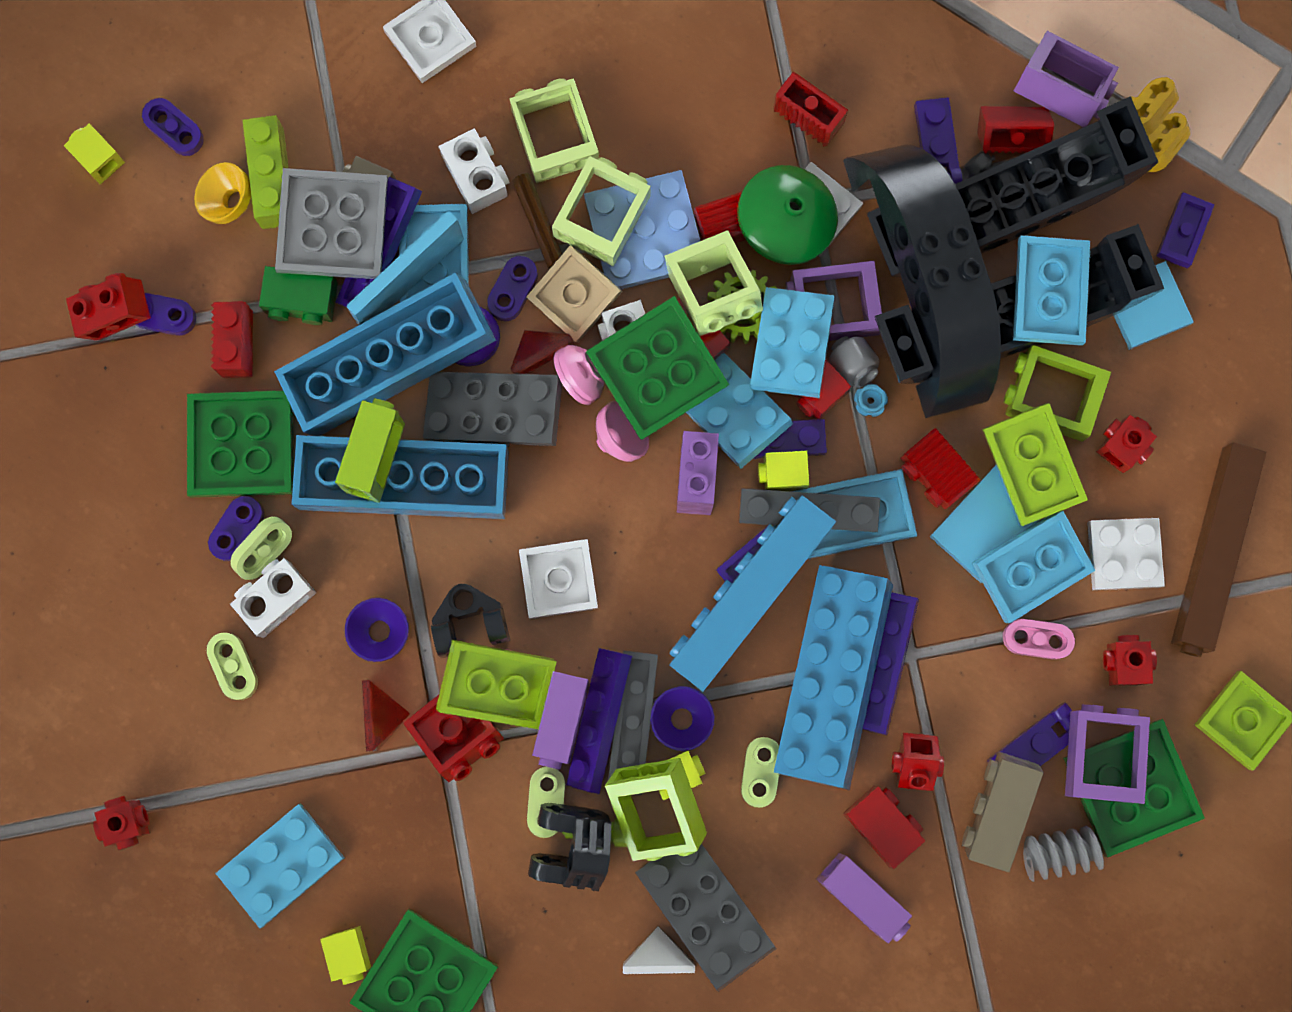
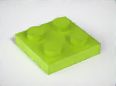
(1245, 720)

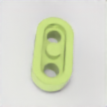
(261, 548)
(230, 668)
(760, 772)
(538, 796)

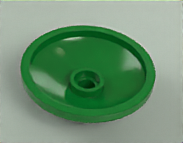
(776, 228)

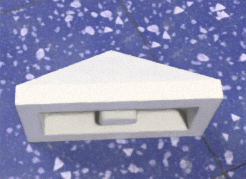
(658, 955)

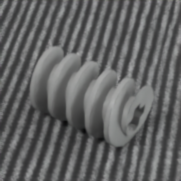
(1062, 851)

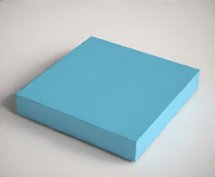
(1156, 315)

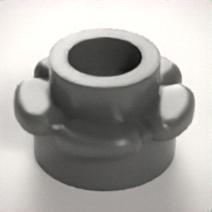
(979, 163)

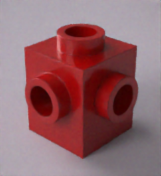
(1127, 443)
(1133, 672)
(918, 762)
(133, 819)

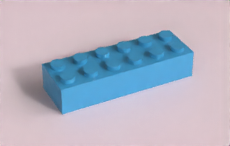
(385, 355)
(422, 481)
(751, 593)
(834, 677)

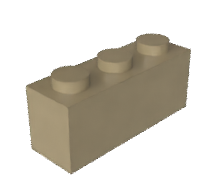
(1002, 811)

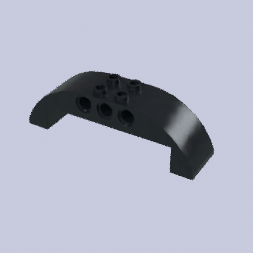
(1049, 180)
(939, 272)
(1119, 278)

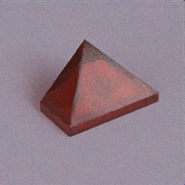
(538, 349)
(381, 715)

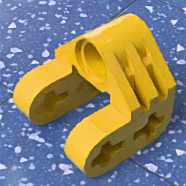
(1165, 130)

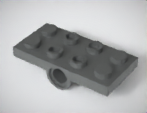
(493, 408)
(707, 915)

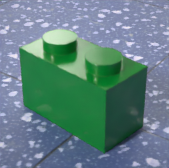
(298, 296)

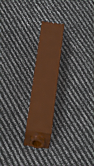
(1218, 549)

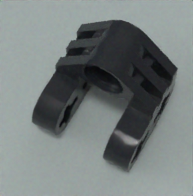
(442, 624)
(588, 851)

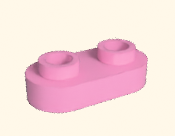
(1037, 639)

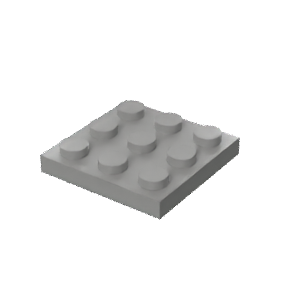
(331, 223)

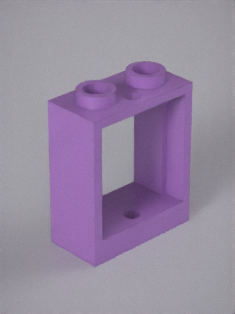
(1074, 65)
(868, 292)
(697, 473)
(560, 719)
(1076, 755)
(865, 898)

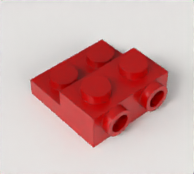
(452, 740)

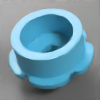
(870, 391)

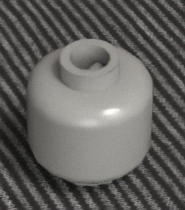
(854, 360)

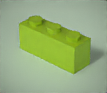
(265, 161)

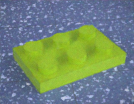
(1035, 464)
(495, 684)

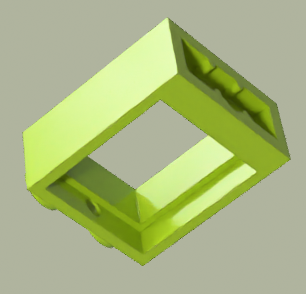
(1091, 400)
(370, 450)
(653, 777)

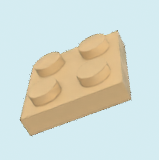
(574, 293)

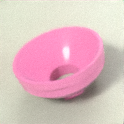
(578, 374)
(617, 435)

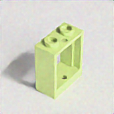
(565, 160)
(587, 240)
(704, 258)

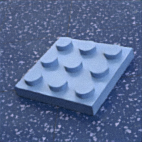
(662, 228)

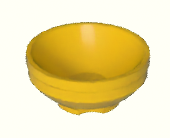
(215, 190)

